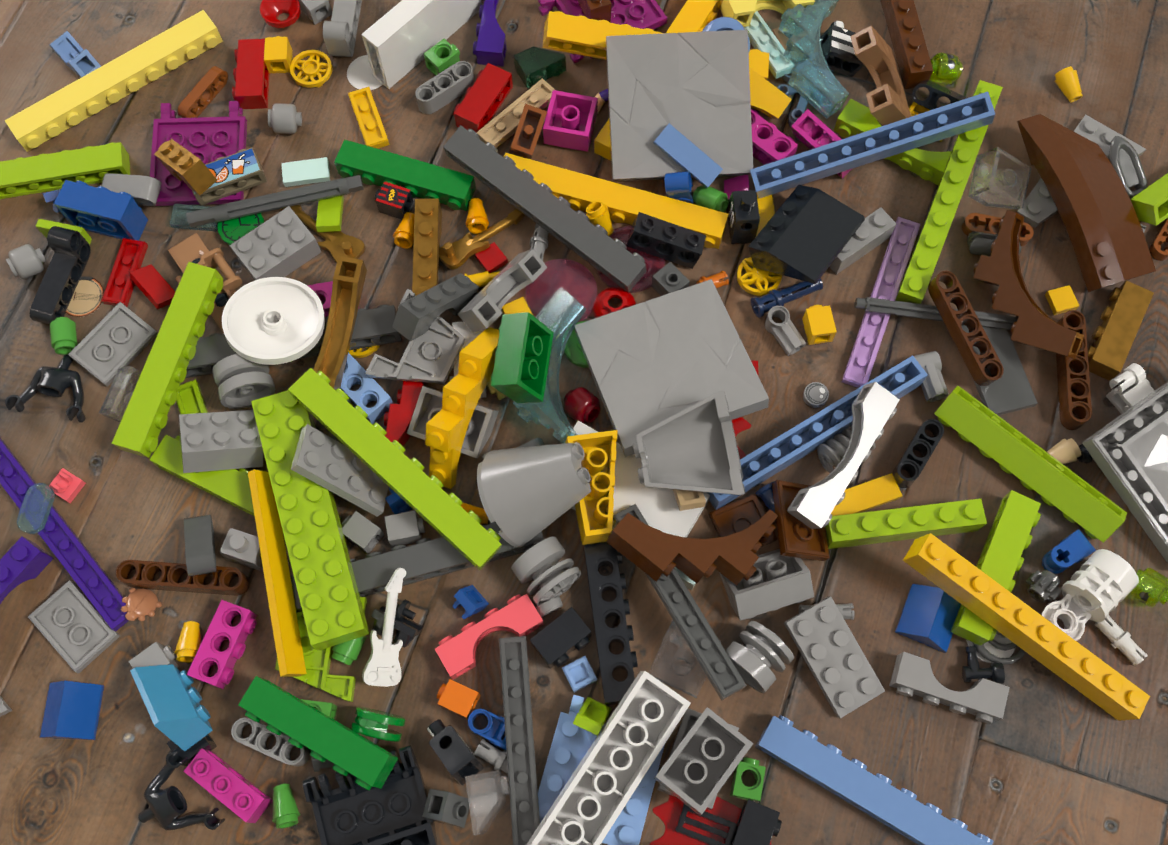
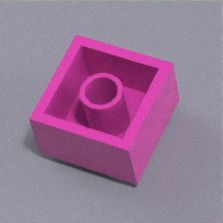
(570, 120)

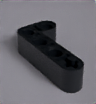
(62, 274)

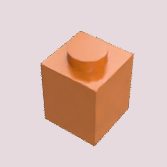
(457, 698)

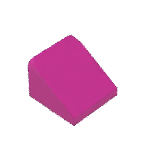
(738, 183)

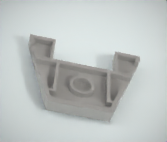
(425, 358)

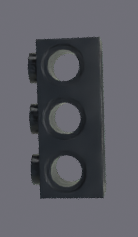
(666, 240)

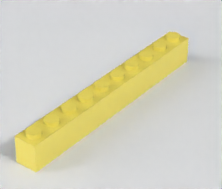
(114, 81)

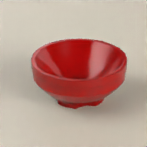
(273, 8)
(601, 304)

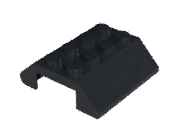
(375, 815)

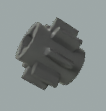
(1043, 586)

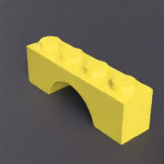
(744, 9)

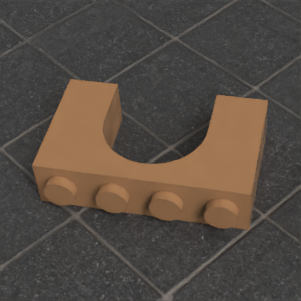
(888, 101)

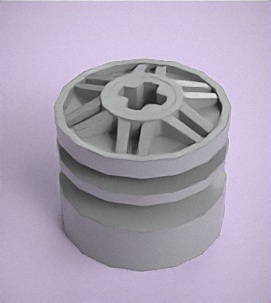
(543, 566)
(761, 652)

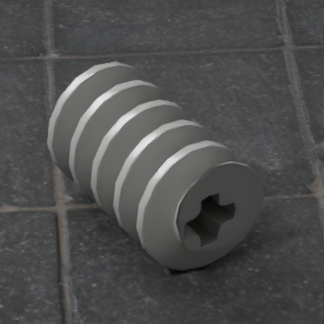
(834, 449)

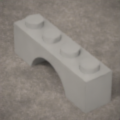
(489, 301)
(983, 698)

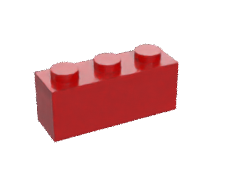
(251, 75)
(483, 98)

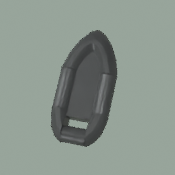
(1127, 165)

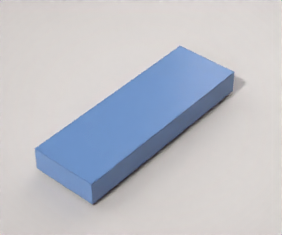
(688, 155)

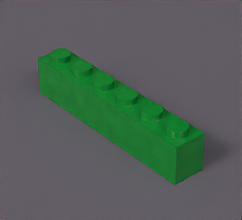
(422, 178)
(318, 732)

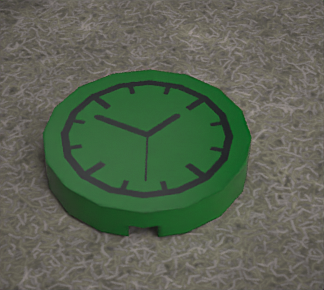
(236, 228)

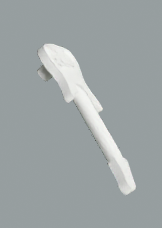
(383, 665)

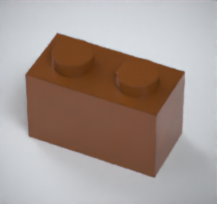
(528, 131)

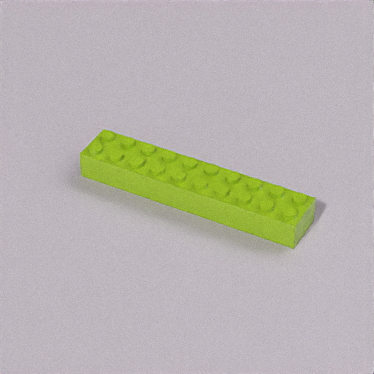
(310, 529)

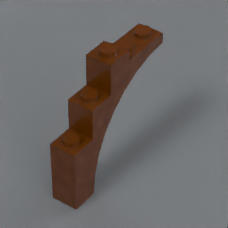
(1013, 298)
(661, 552)

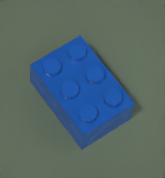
(101, 210)

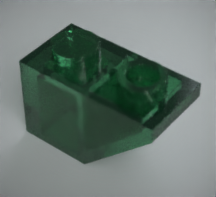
(537, 64)

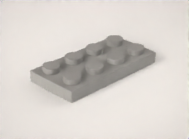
(338, 470)
(834, 657)

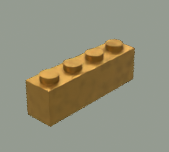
(1118, 329)

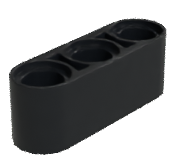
(935, 92)
(923, 444)

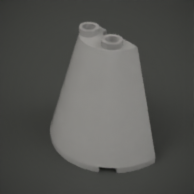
(692, 450)
(531, 487)

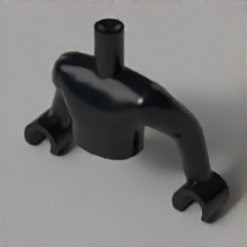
(53, 382)
(170, 803)

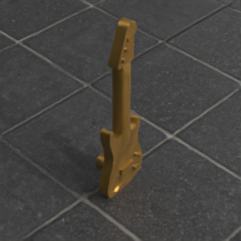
(336, 241)
(458, 252)

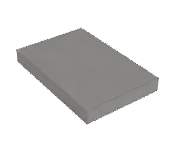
(113, 343)
(73, 626)

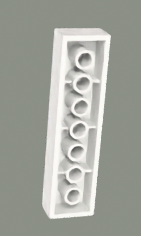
(613, 765)

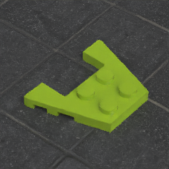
(318, 666)

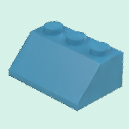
(173, 703)

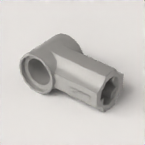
(784, 332)
(933, 385)

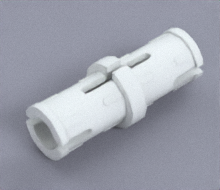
(1121, 640)

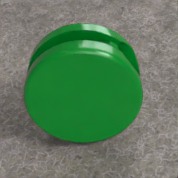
(375, 724)

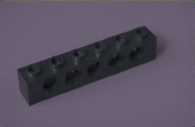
(596, 556)

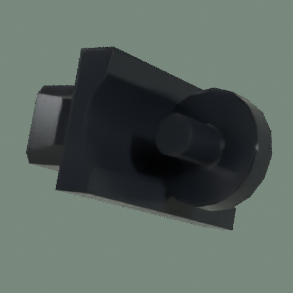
(406, 628)

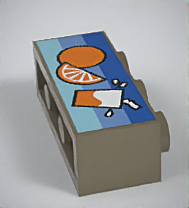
(233, 175)

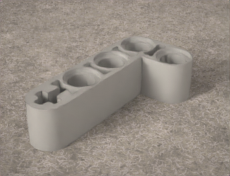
(342, 29)

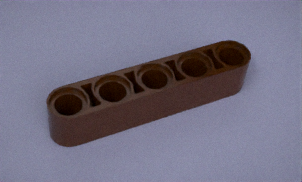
(962, 339)
(1074, 381)
(170, 578)

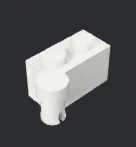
(1131, 389)

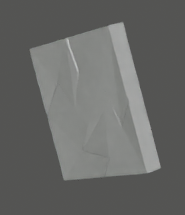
(683, 80)
(667, 358)
(1135, 461)

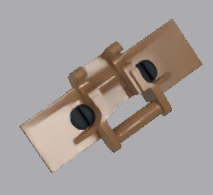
(195, 251)

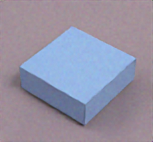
(579, 674)

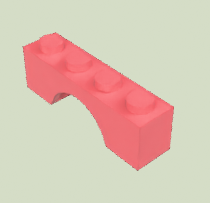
(459, 651)

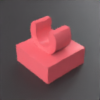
(67, 485)

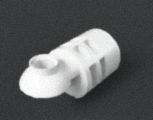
(1092, 592)

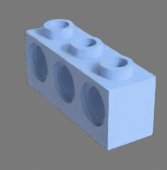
(369, 390)

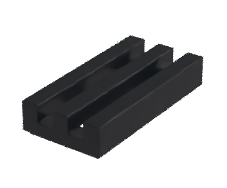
(679, 828)

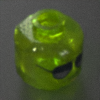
(945, 68)
(1151, 587)

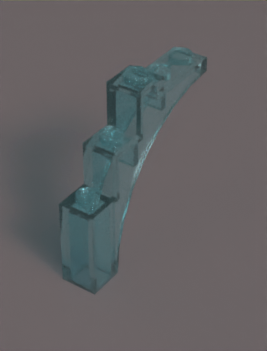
(810, 71)
(559, 316)

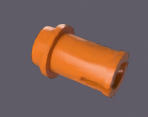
(716, 279)

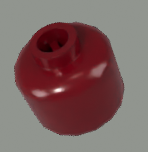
(581, 405)

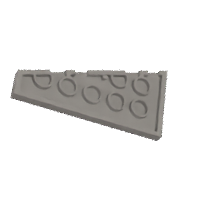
(1039, 203)

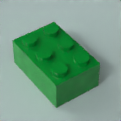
(522, 358)

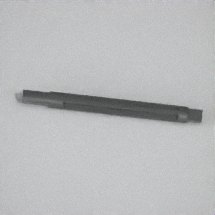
(275, 201)

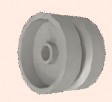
(241, 381)

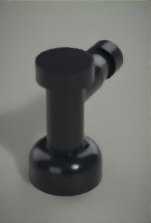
(972, 671)

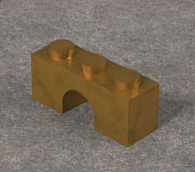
(185, 166)

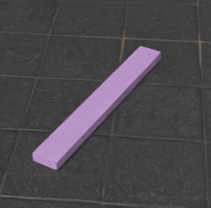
(885, 287)

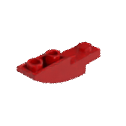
(400, 414)

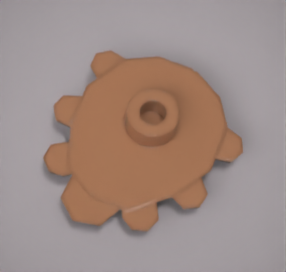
(139, 604)

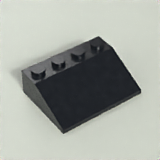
(804, 235)

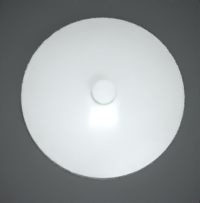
(273, 320)

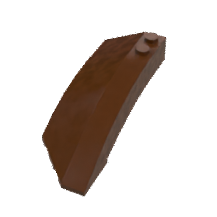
(1090, 202)

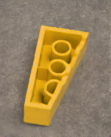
(596, 508)

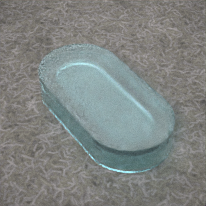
(35, 508)

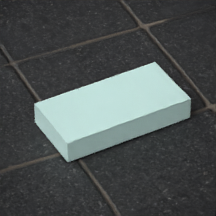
(305, 172)

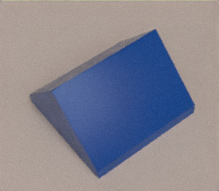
(928, 616)
(72, 710)

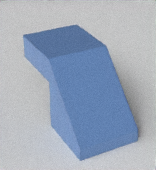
(73, 55)

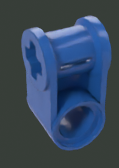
(679, 186)
(1069, 551)
(493, 732)

